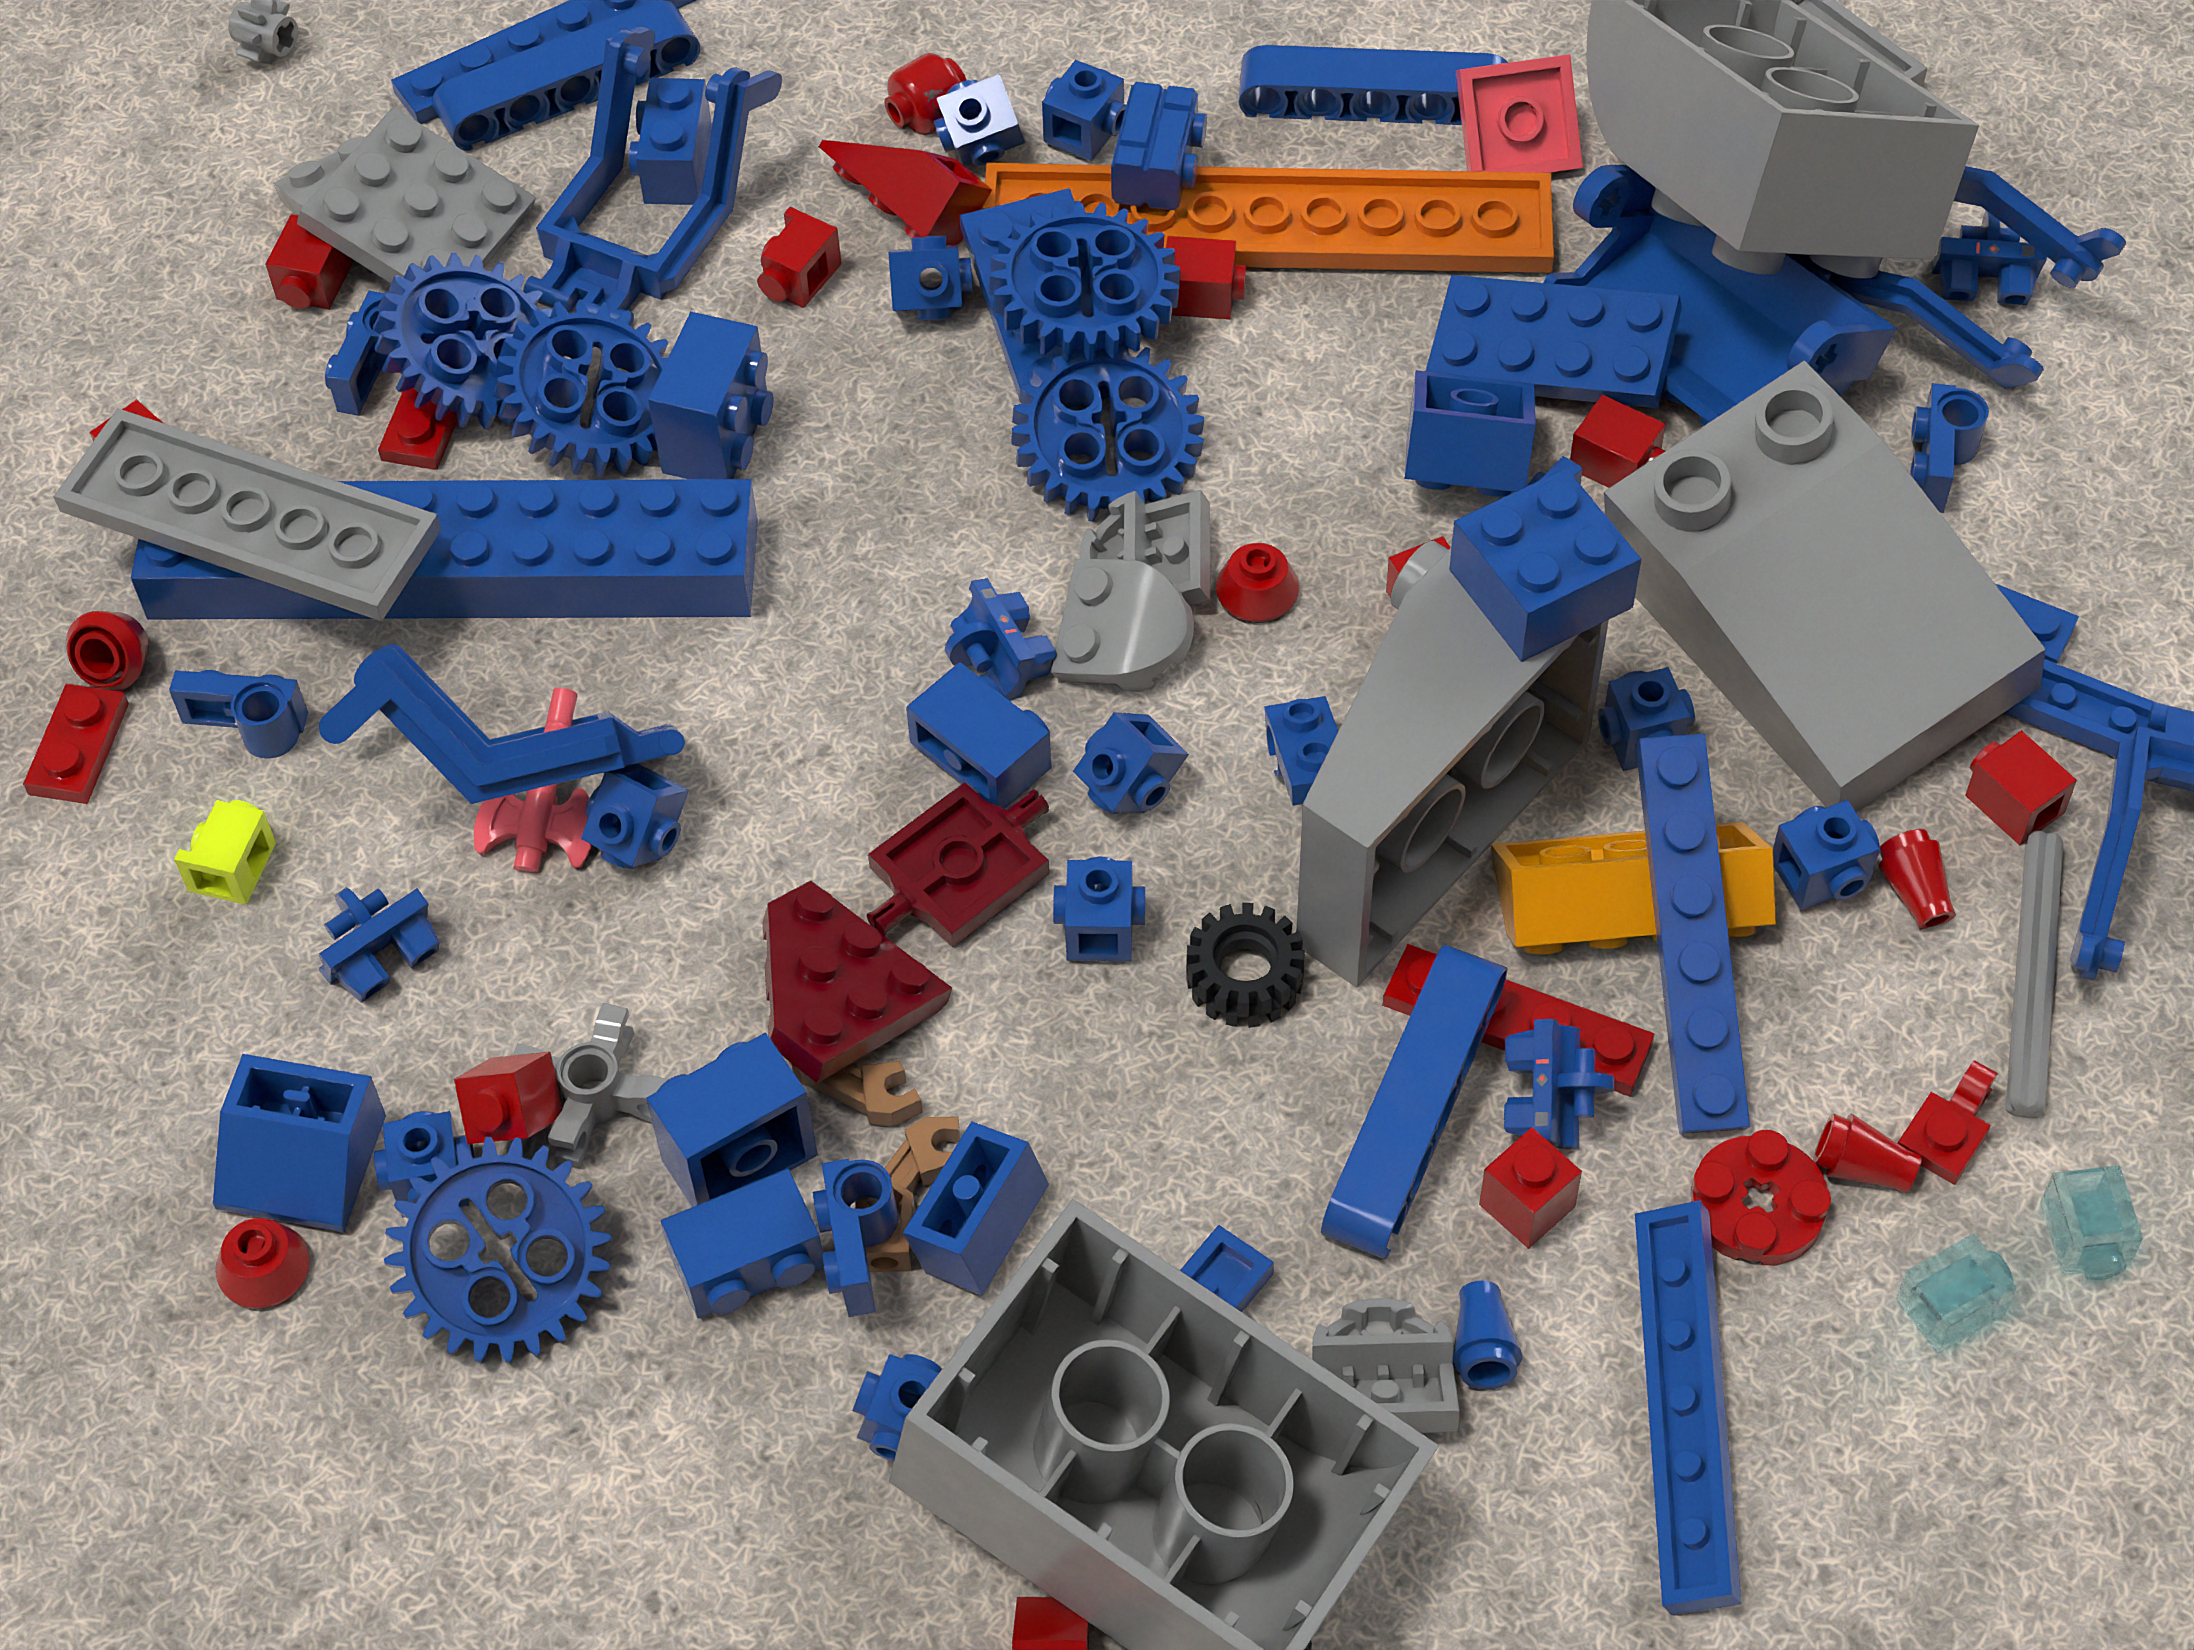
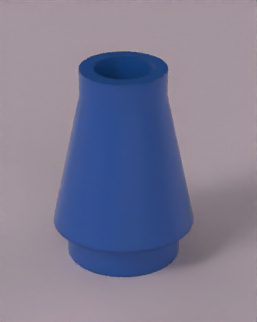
(1484, 1339)

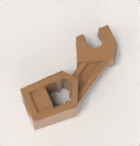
(868, 1091)
(911, 1164)

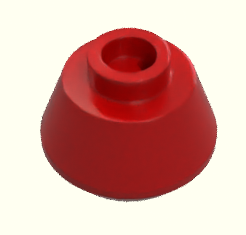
(1257, 583)
(107, 649)
(261, 1263)

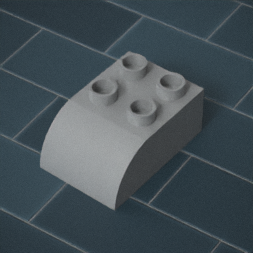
(1774, 132)
(1154, 1452)

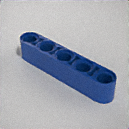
(554, 76)
(1355, 83)
(1414, 1101)

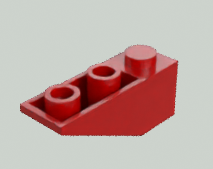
(913, 184)

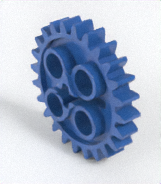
(1040, 281)
(461, 336)
(536, 375)
(1052, 432)
(445, 1286)

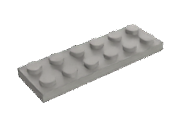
(249, 514)

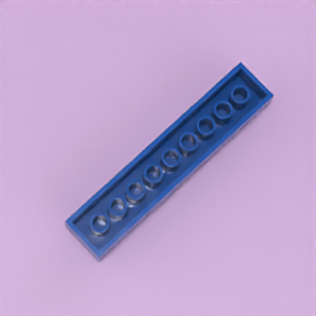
(519, 555)

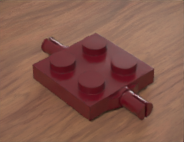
(959, 863)

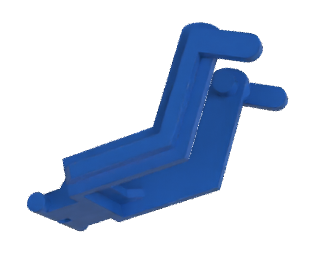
(2074, 259)
(607, 272)
(465, 754)
(2150, 756)

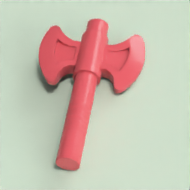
(538, 817)

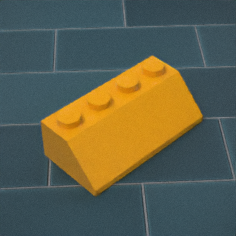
(1602, 888)

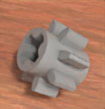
(263, 30)

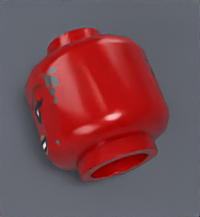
(915, 91)

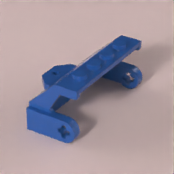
(1733, 323)

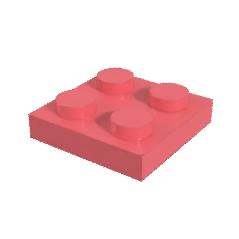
(1520, 116)

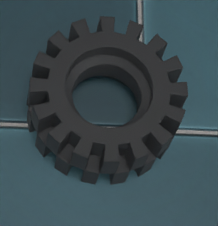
(1240, 997)

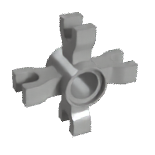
(596, 1062)

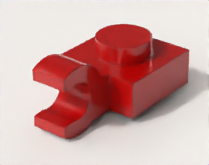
(1948, 1131)

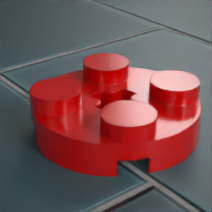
(1768, 1164)

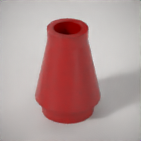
(1918, 876)
(1863, 1154)

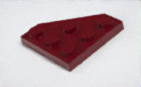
(838, 983)

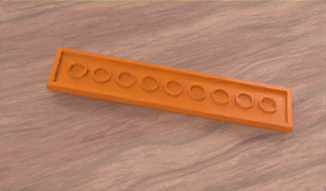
(1331, 214)

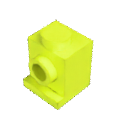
(227, 852)

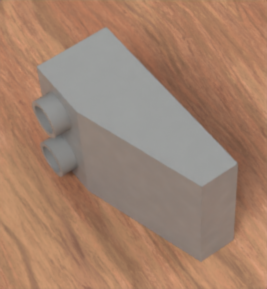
(1822, 590)
(1431, 764)

